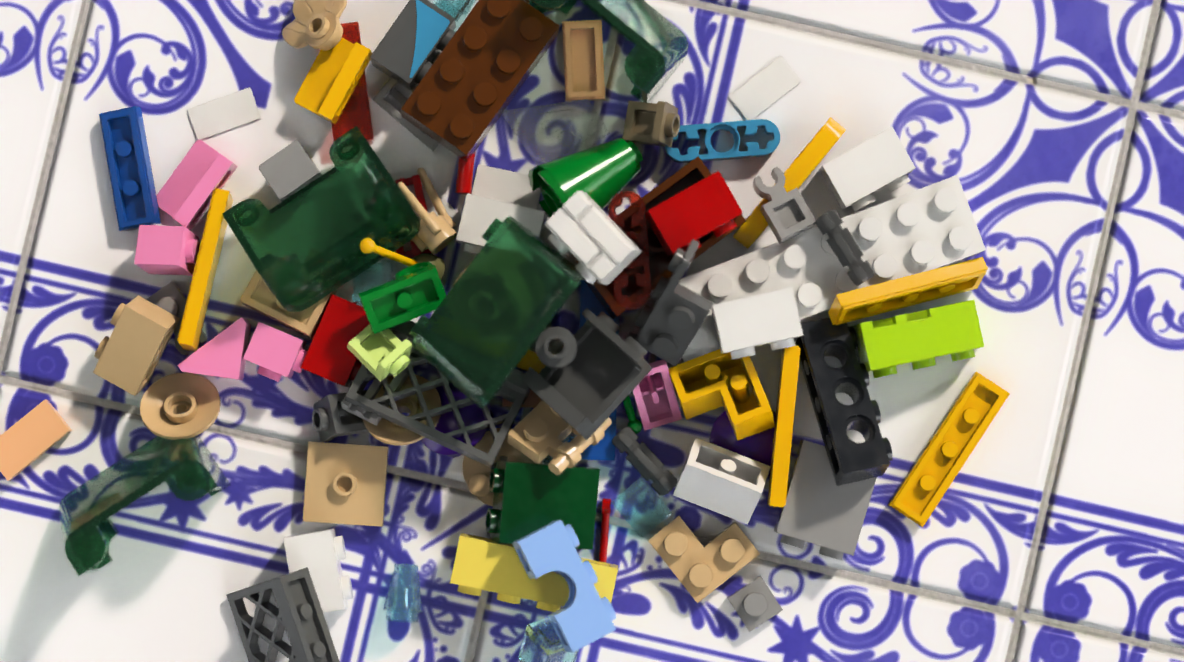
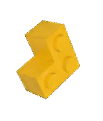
(719, 381)

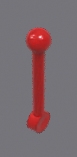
(606, 503)

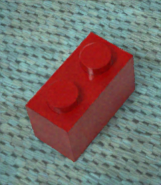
(694, 214)
(328, 349)

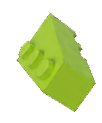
(919, 338)

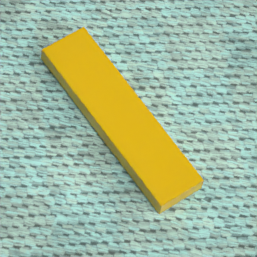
(204, 271)
(907, 291)
(783, 426)
(948, 449)

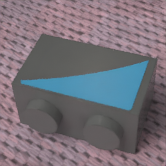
(413, 42)

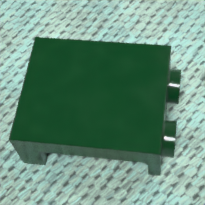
(533, 496)

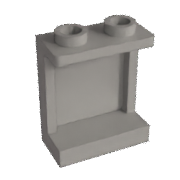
(819, 508)

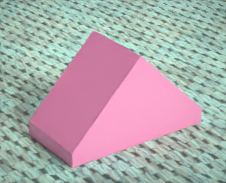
(222, 354)
(656, 397)

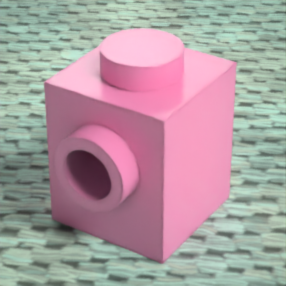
(166, 250)
(275, 352)

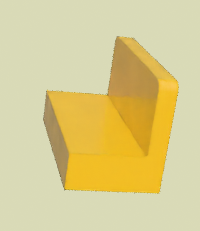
(333, 79)

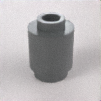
(563, 359)

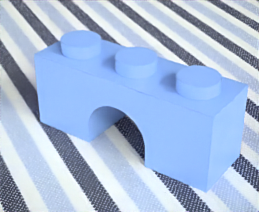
(585, 614)

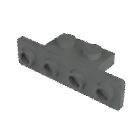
(675, 315)

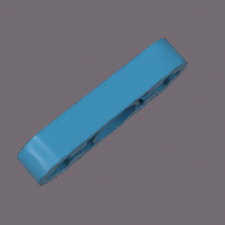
(752, 148)

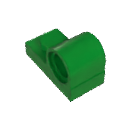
(410, 295)

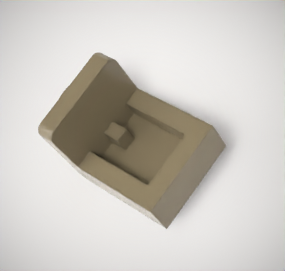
(651, 123)

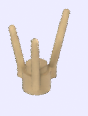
(434, 230)

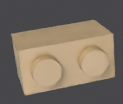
(135, 344)

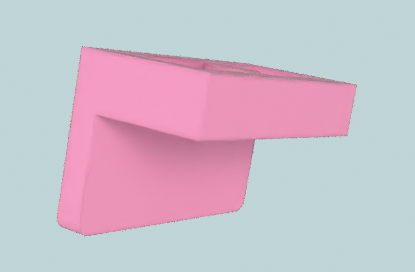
(192, 184)

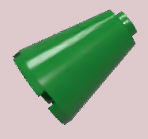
(596, 171)

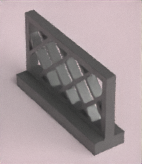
(512, 389)
(297, 613)

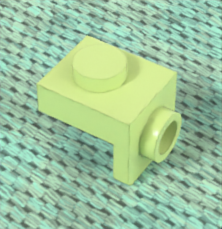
(381, 352)

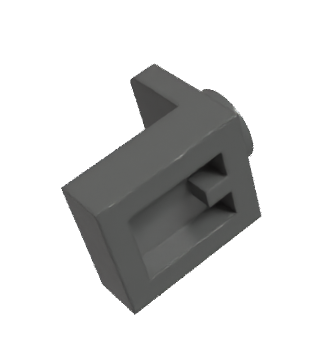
(333, 421)

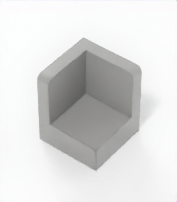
(289, 170)

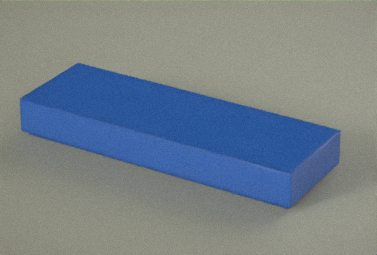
(129, 168)

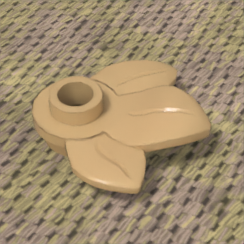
(315, 24)

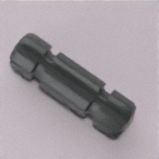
(845, 247)
(644, 461)

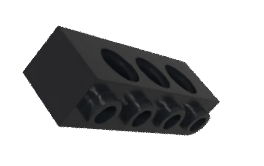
(848, 459)

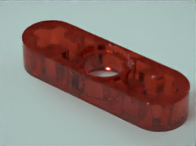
(641, 280)

